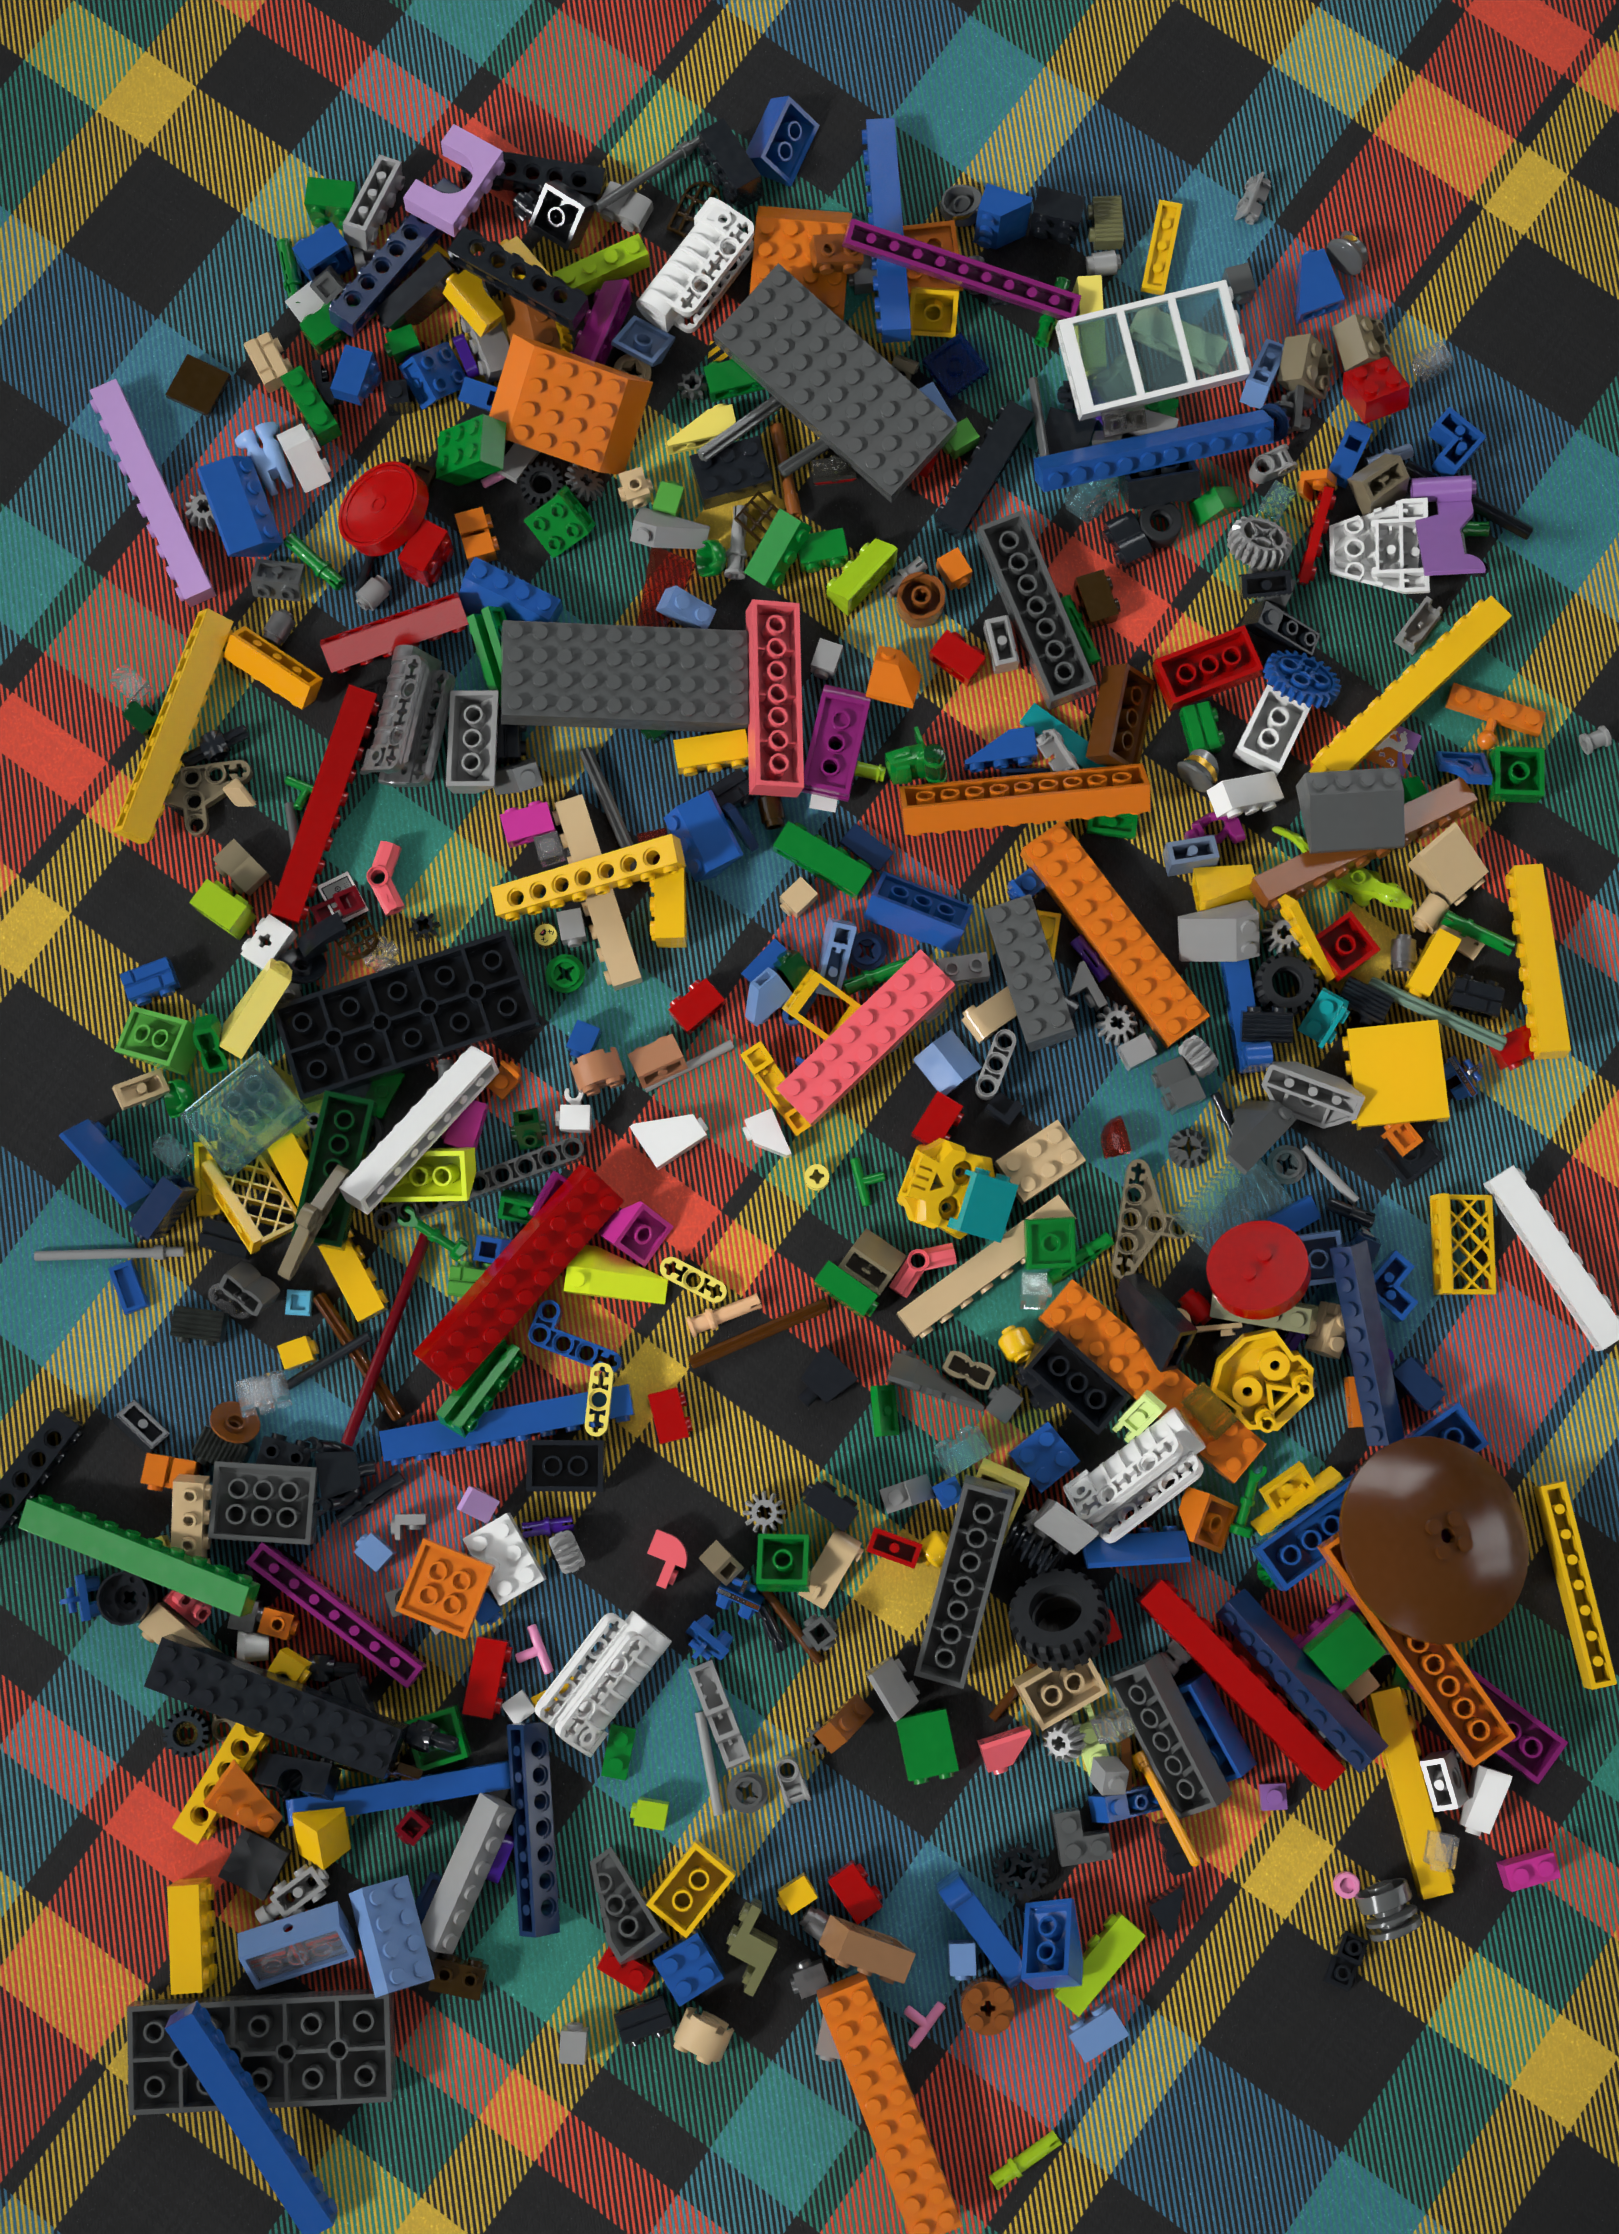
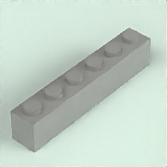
(466, 1873)

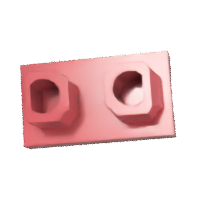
(189, 1608)

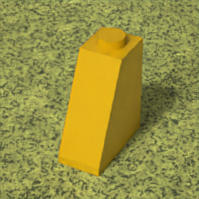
(1221, 885)
(1431, 963)

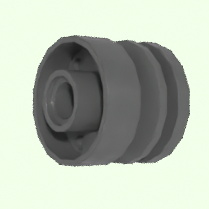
(1386, 1903)

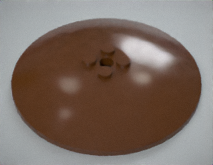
(1396, 1547)

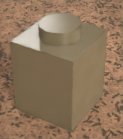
(721, 1563)

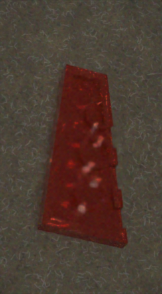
(663, 571)

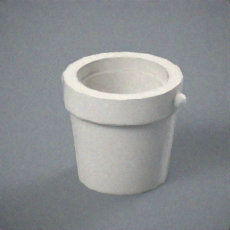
(252, 1646)

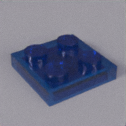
(955, 365)

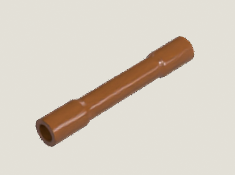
(780, 445)

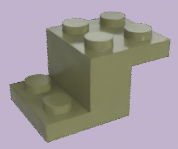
(751, 1946)

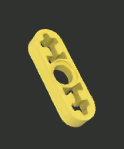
(673, 1278)
(607, 1381)

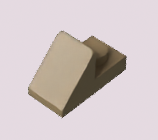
(141, 1089)

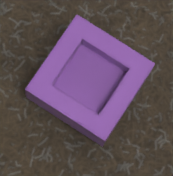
(1273, 1796)

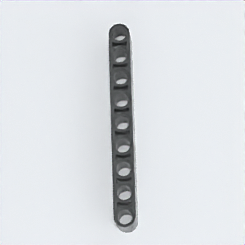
(492, 1184)

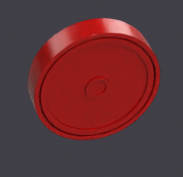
(383, 508)
(1258, 1270)

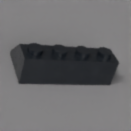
(1075, 1380)

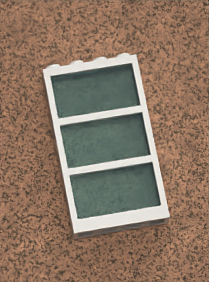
(1153, 349)

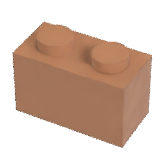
(657, 1061)

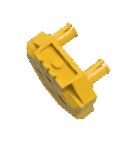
(938, 1164)
(1248, 1365)

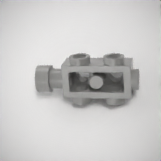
(301, 1891)

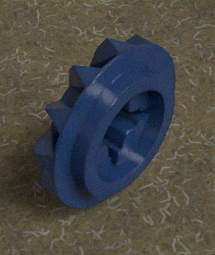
(1282, 427)
(878, 951)

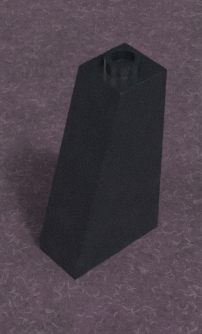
(417, 294)
(1156, 1321)

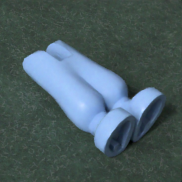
(267, 460)

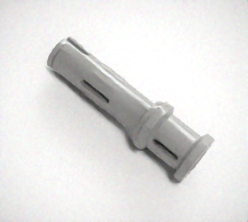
(736, 553)

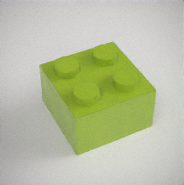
(223, 909)

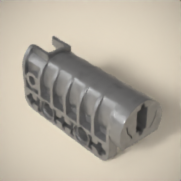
(408, 720)

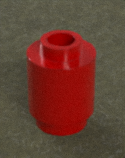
(1196, 1306)

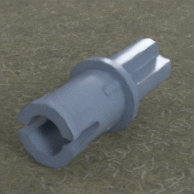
(1405, 451)

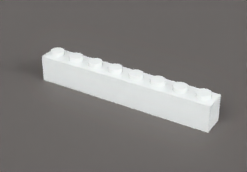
(419, 1129)
(1554, 1257)

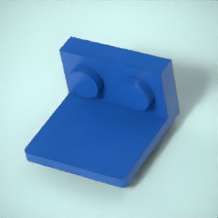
(433, 374)

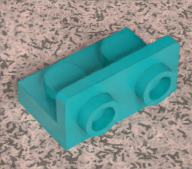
(1324, 1017)

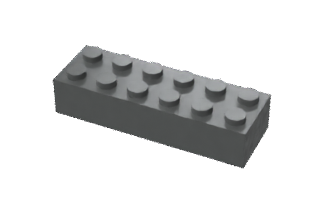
(1030, 973)
(1170, 1736)

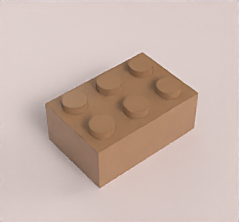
(867, 1950)

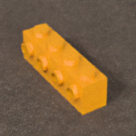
(272, 667)

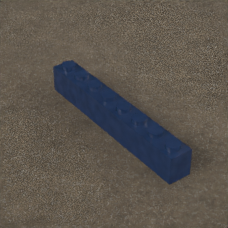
(1367, 1343)
(1302, 1680)

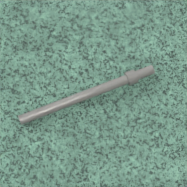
(158, 1252)

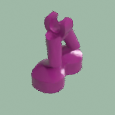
(1232, 828)

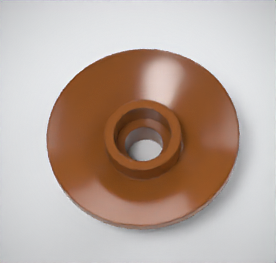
(231, 1426)

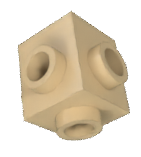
(635, 488)

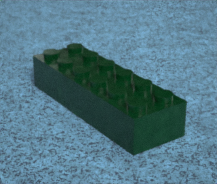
(341, 1140)

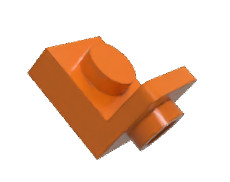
(1314, 480)
(505, 1080)
(1402, 1137)

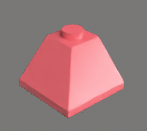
(1003, 1748)

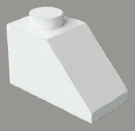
(766, 1133)

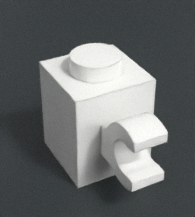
(574, 1117)

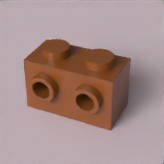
(830, 256)

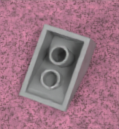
(1220, 934)
(1063, 1527)
(892, 1687)

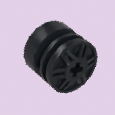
(116, 1594)

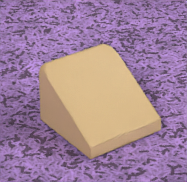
(238, 794)

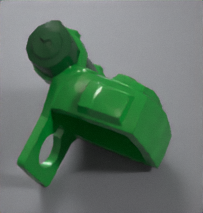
(917, 762)

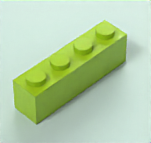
(608, 264)
(1101, 1961)

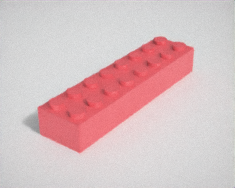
(774, 699)
(866, 1037)

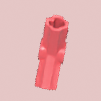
(385, 864)
(909, 1275)

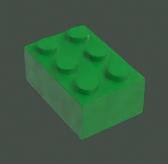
(471, 450)

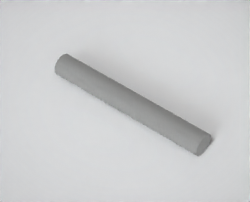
(1341, 1186)

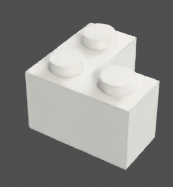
(302, 454)

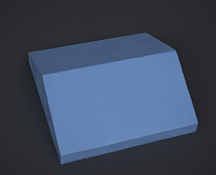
(643, 341)
(947, 1063)

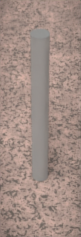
(697, 1061)
(709, 1763)

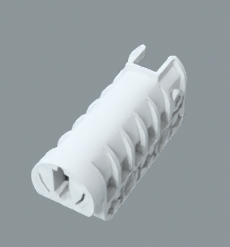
(699, 268)
(1136, 1475)
(603, 1680)

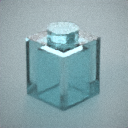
(1277, 500)
(172, 1152)

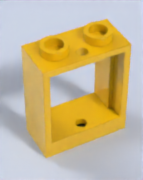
(803, 993)

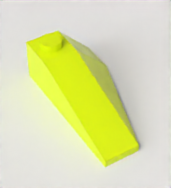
(610, 1276)

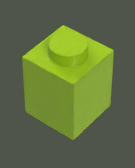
(650, 1813)

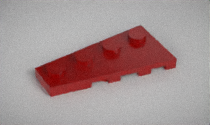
(1327, 501)

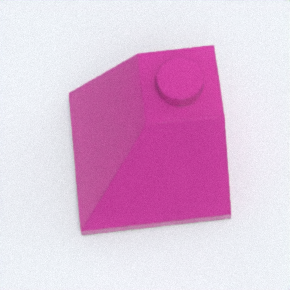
(636, 1231)

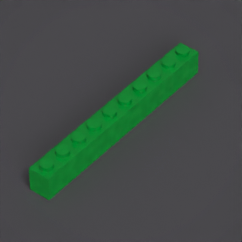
(140, 1555)

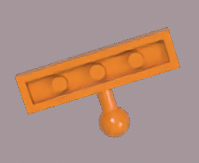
(1494, 711)

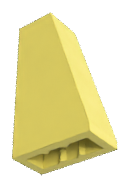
(1091, 294)
(255, 1007)

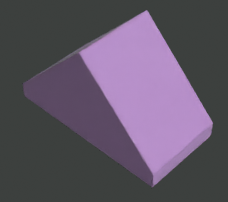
(478, 1504)

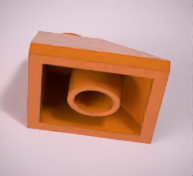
(893, 678)
(1206, 1518)

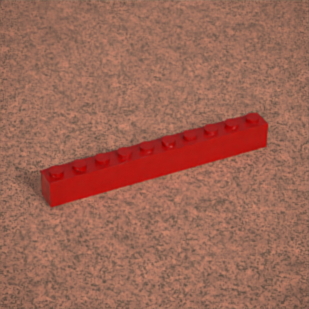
(323, 805)

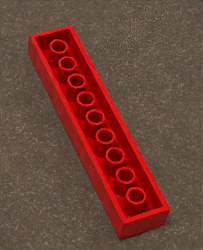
(518, 1277)
(1242, 1686)

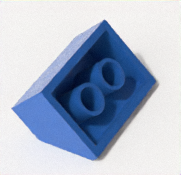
(782, 140)
(1001, 217)
(704, 836)

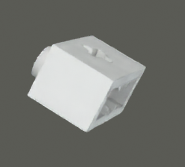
(271, 930)

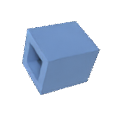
(374, 1551)
(962, 1958)

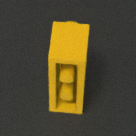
(711, 752)

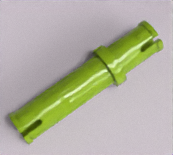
(1024, 2160)

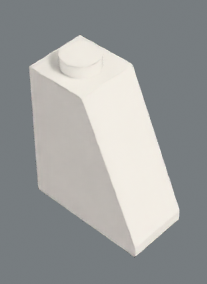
(669, 1137)
(1485, 1797)

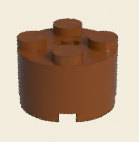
(927, 588)
(999, 2014)

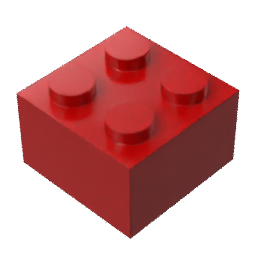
(1375, 389)
(426, 553)
(1346, 945)

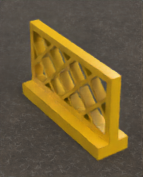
(235, 1211)
(1442, 1244)

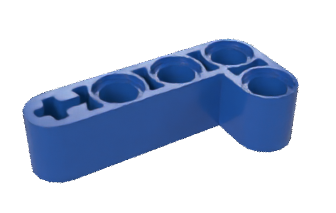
(577, 1343)

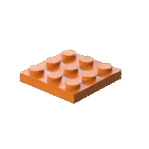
(938, 234)
(445, 1588)

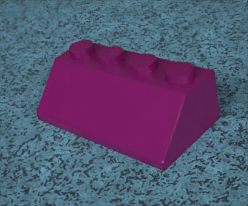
(604, 320)

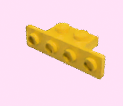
(1291, 1493)

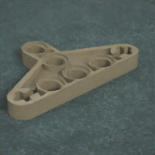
(205, 788)
(1144, 1209)
(310, 1221)

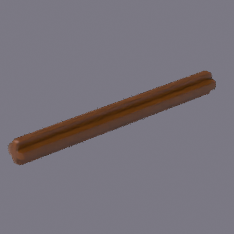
(758, 1333)
(358, 1355)

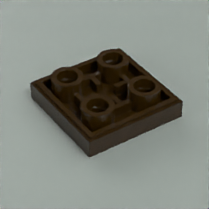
(198, 385)

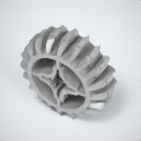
(1259, 543)

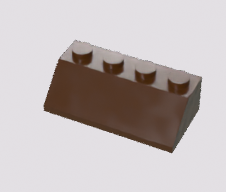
(1120, 716)

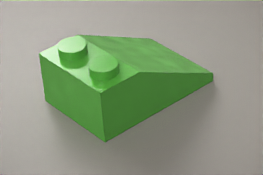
(158, 1040)

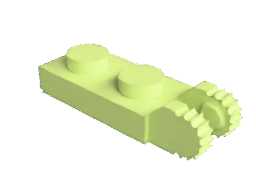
(1140, 1415)
(1093, 1748)

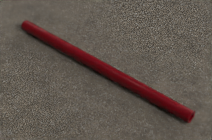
(385, 1340)

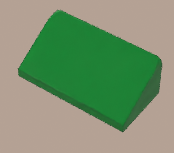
(515, 1206)

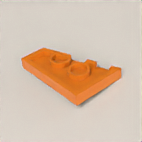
(243, 1801)

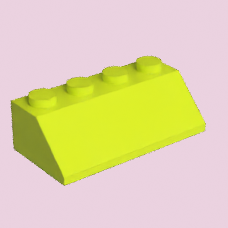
(437, 1176)

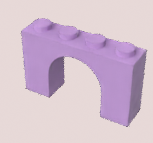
(452, 210)

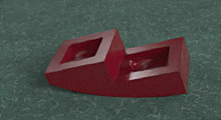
(347, 902)

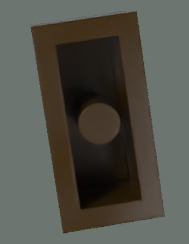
(1097, 599)

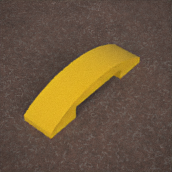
(769, 1077)

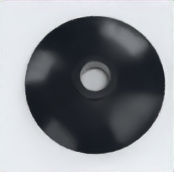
(304, 971)

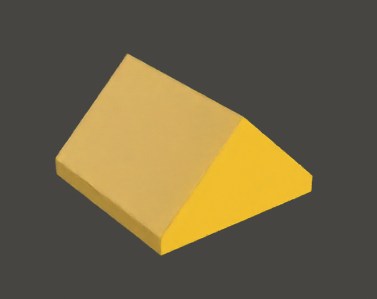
(933, 311)
(322, 1835)

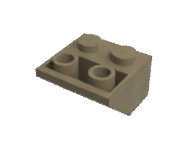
(1361, 341)
(1305, 364)
(1380, 483)
(872, 1261)

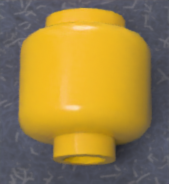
(1016, 1344)
(934, 1548)

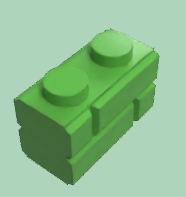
(463, 1277)

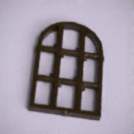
(695, 200)
(756, 523)
(371, 948)

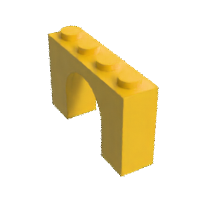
(470, 298)

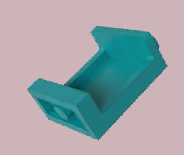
(985, 1205)

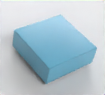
(299, 1302)

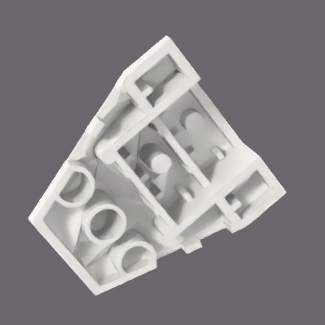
(1381, 547)

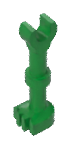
(433, 1234)
(1240, 1528)

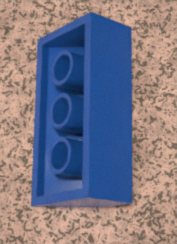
(240, 507)
(521, 601)
(918, 912)
(109, 1164)
(1138, 1549)
(1217, 1727)

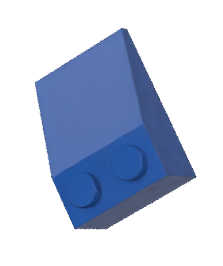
(1051, 1945)

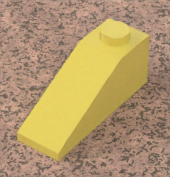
(702, 429)

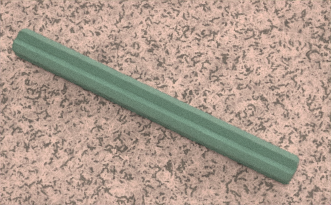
(1442, 1015)

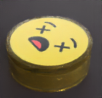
(546, 935)

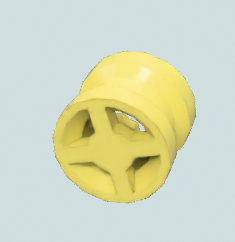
(816, 1182)

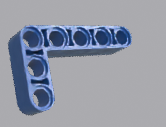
(1239, 994)
(981, 1926)

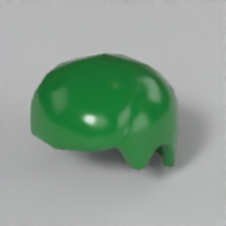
(711, 559)
(179, 1098)

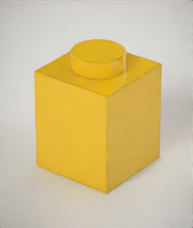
(298, 1352)
(796, 1894)

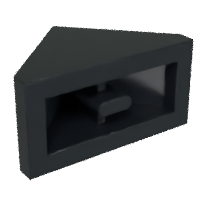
(1166, 1909)

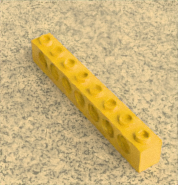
(506, 895)
(190, 1821)

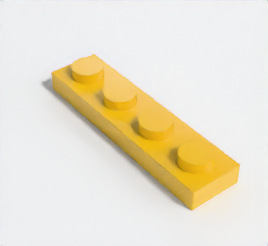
(1161, 247)
(1304, 935)

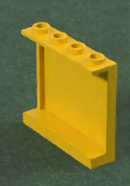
(1397, 1073)

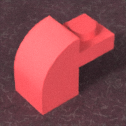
(670, 1550)

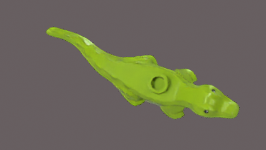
(1359, 883)

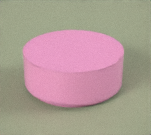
(1346, 1884)

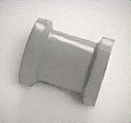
(1595, 740)

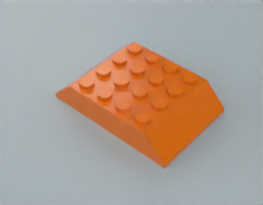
(785, 237)
(569, 405)

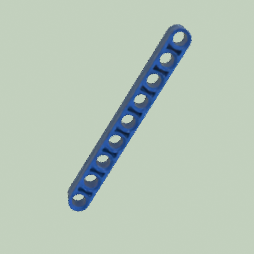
(406, 1793)

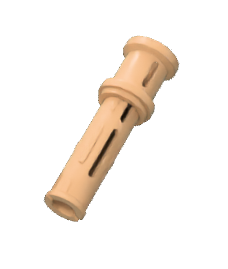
(712, 1318)

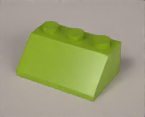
(861, 575)

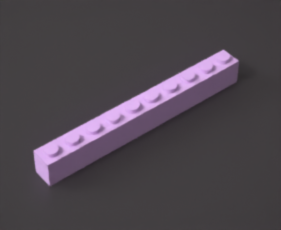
(152, 492)

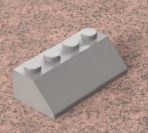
(472, 741)

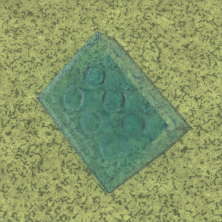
(244, 1114)
(1230, 1201)

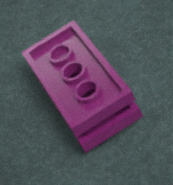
(839, 721)

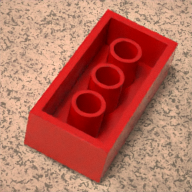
(1207, 668)

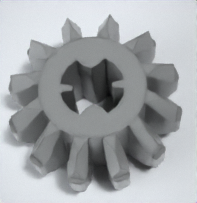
(197, 514)
(1274, 939)
(1116, 1033)
(1198, 1056)
(766, 1503)
(566, 1551)
(1064, 1740)

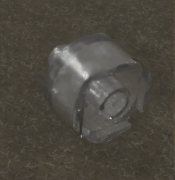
(263, 1393)

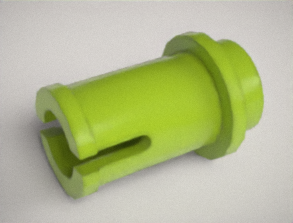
(870, 771)

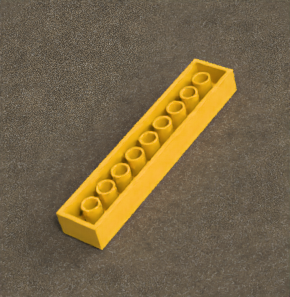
(1412, 688)

